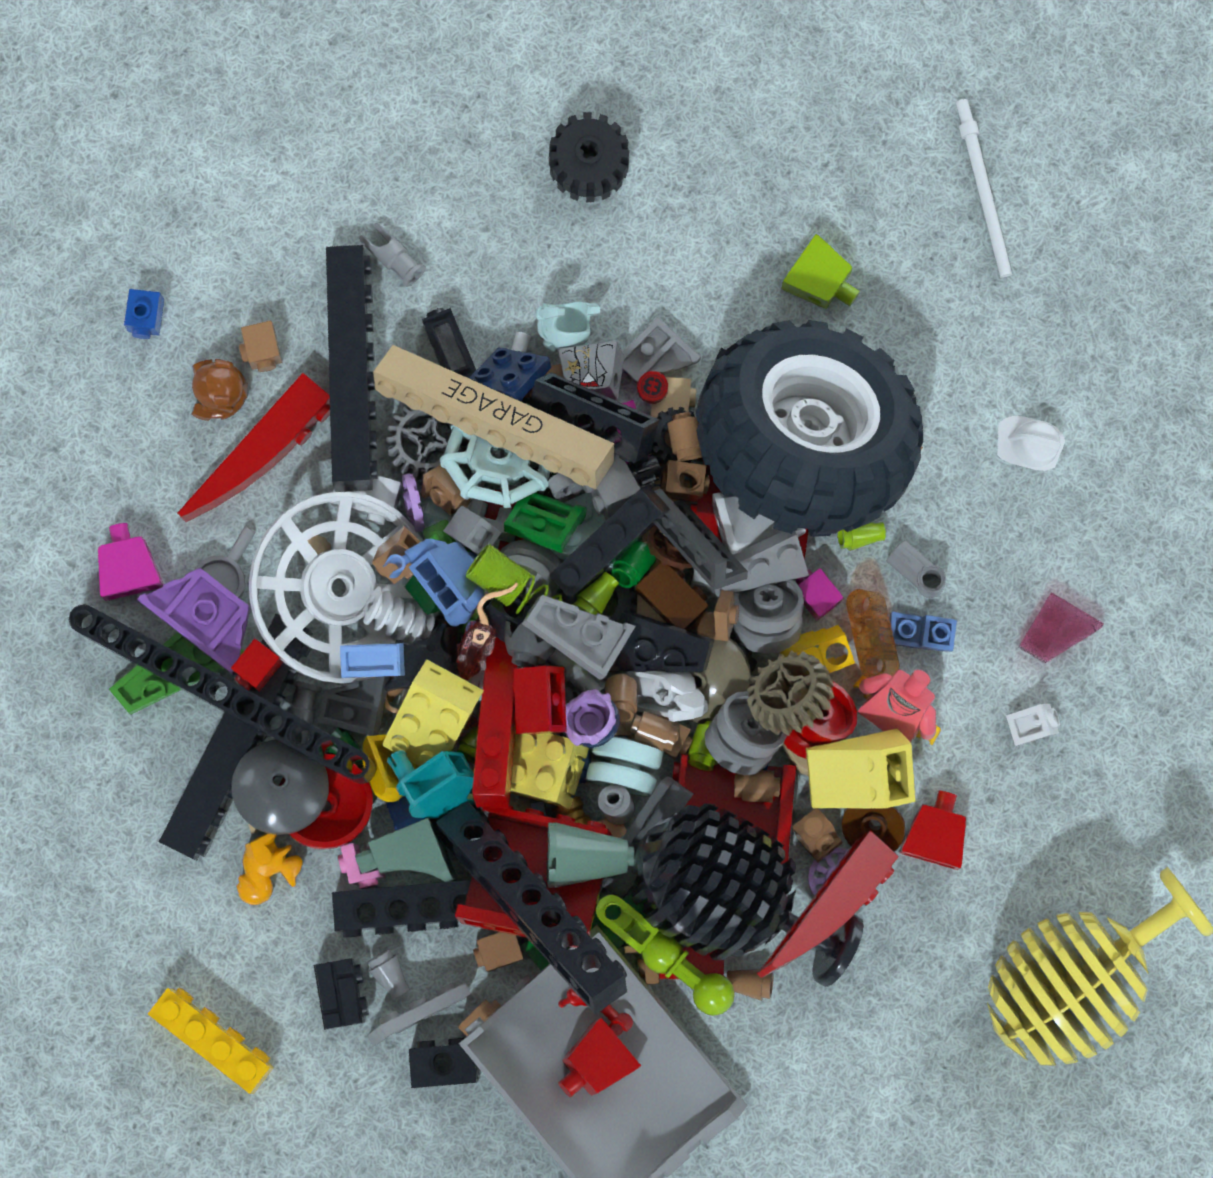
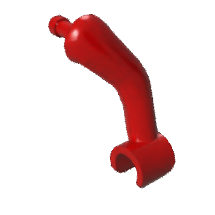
(618, 1021)

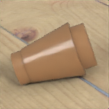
(750, 984)

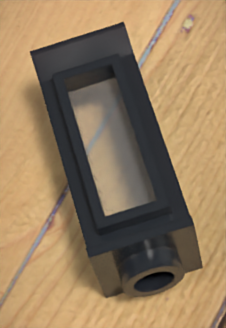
(448, 342)

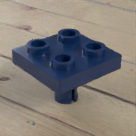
(511, 372)

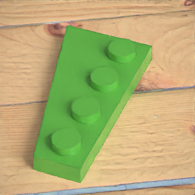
(141, 688)

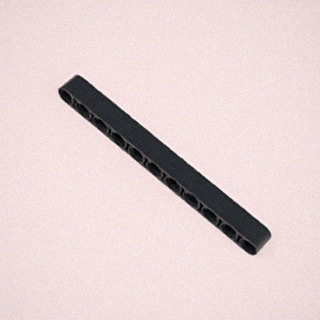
(206, 689)

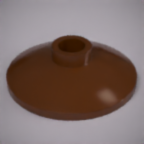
(858, 822)

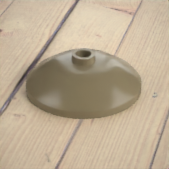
(725, 675)

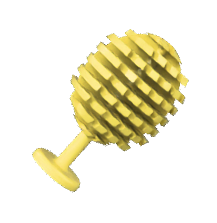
(1079, 980)

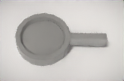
(226, 569)

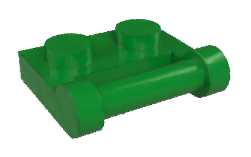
(542, 526)

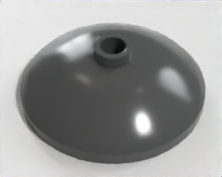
(284, 807)

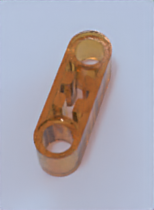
(863, 632)

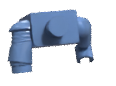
(442, 573)

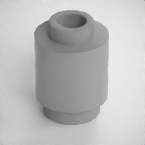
(616, 804)

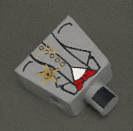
(594, 367)

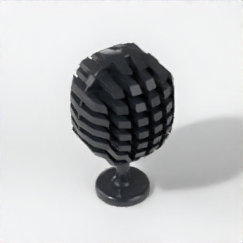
(725, 889)

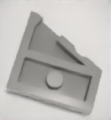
(658, 351)

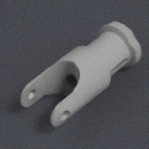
(395, 257)

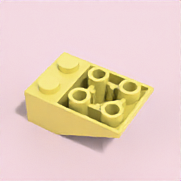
(862, 772)

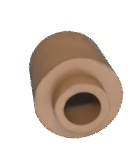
(684, 437)
(623, 694)
(654, 731)
(757, 787)

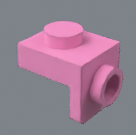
(349, 865)

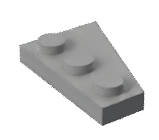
(769, 562)
(581, 636)
(419, 1010)

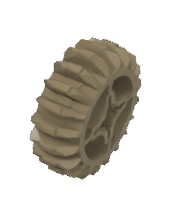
(790, 693)

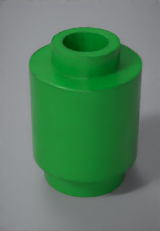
(633, 565)

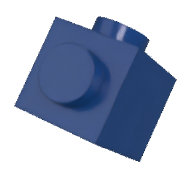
(144, 313)

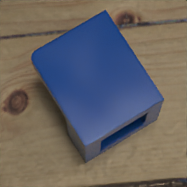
(400, 813)

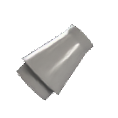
(388, 972)

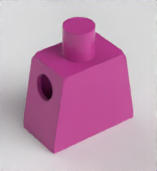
(126, 565)

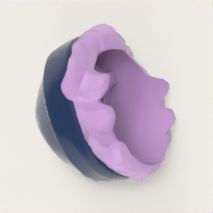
(591, 719)

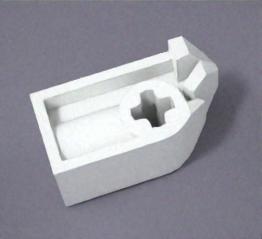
(669, 695)

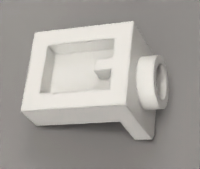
(1033, 724)

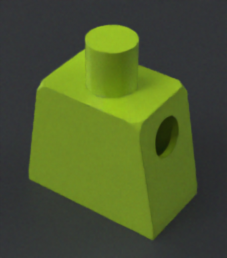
(820, 276)

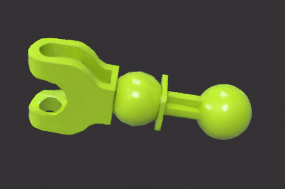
(711, 992)

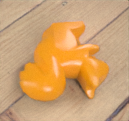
(261, 861)

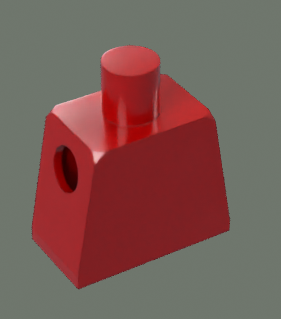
(937, 833)
(596, 1061)

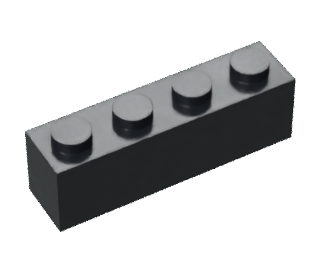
(609, 542)

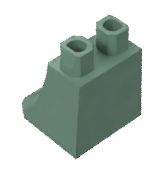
(409, 848)

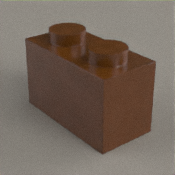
(672, 597)

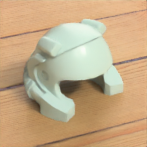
(565, 324)

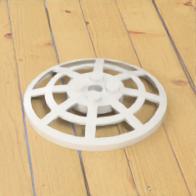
(318, 579)

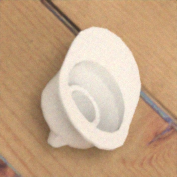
(1029, 443)

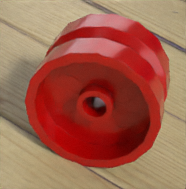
(835, 726)

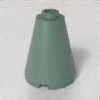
(584, 855)

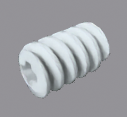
(397, 616)

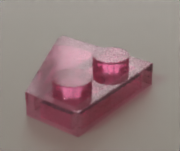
(1057, 629)

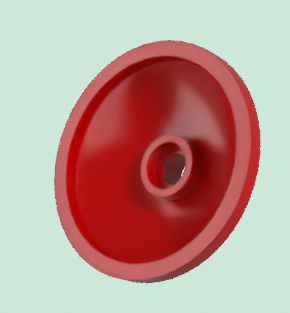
(348, 813)

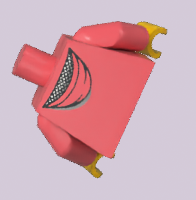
(900, 703)

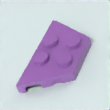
(203, 614)

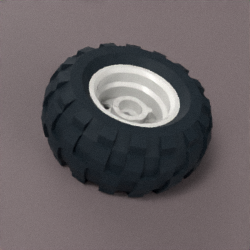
(809, 428)

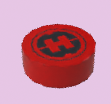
(652, 387)

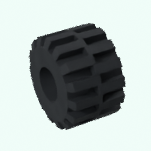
(593, 175)

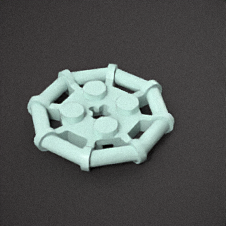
(490, 470)

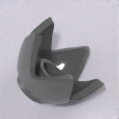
(525, 648)

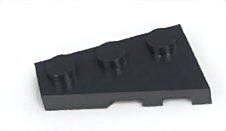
(661, 647)

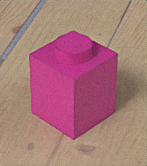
(819, 593)

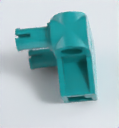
(436, 785)

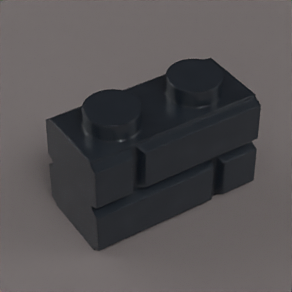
(340, 993)

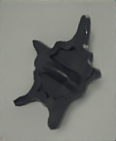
(417, 653)

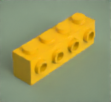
(210, 1040)

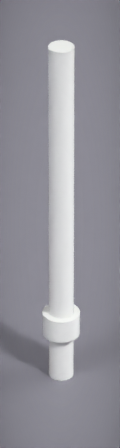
(969, 132)

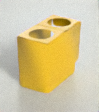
(823, 638)

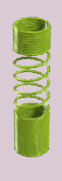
(498, 572)

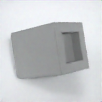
(471, 530)

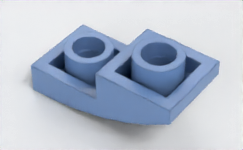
(923, 632)

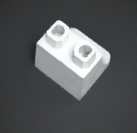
(737, 528)

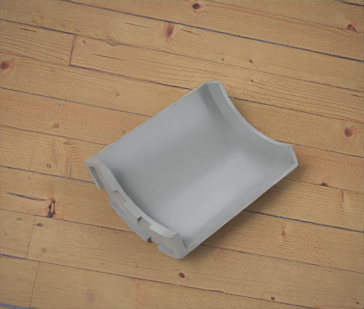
(630, 1128)

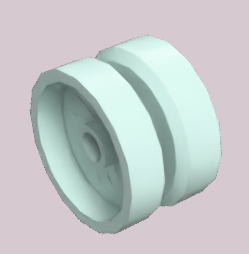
(625, 761)

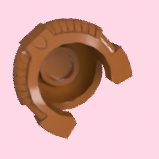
(218, 388)

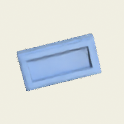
(372, 660)

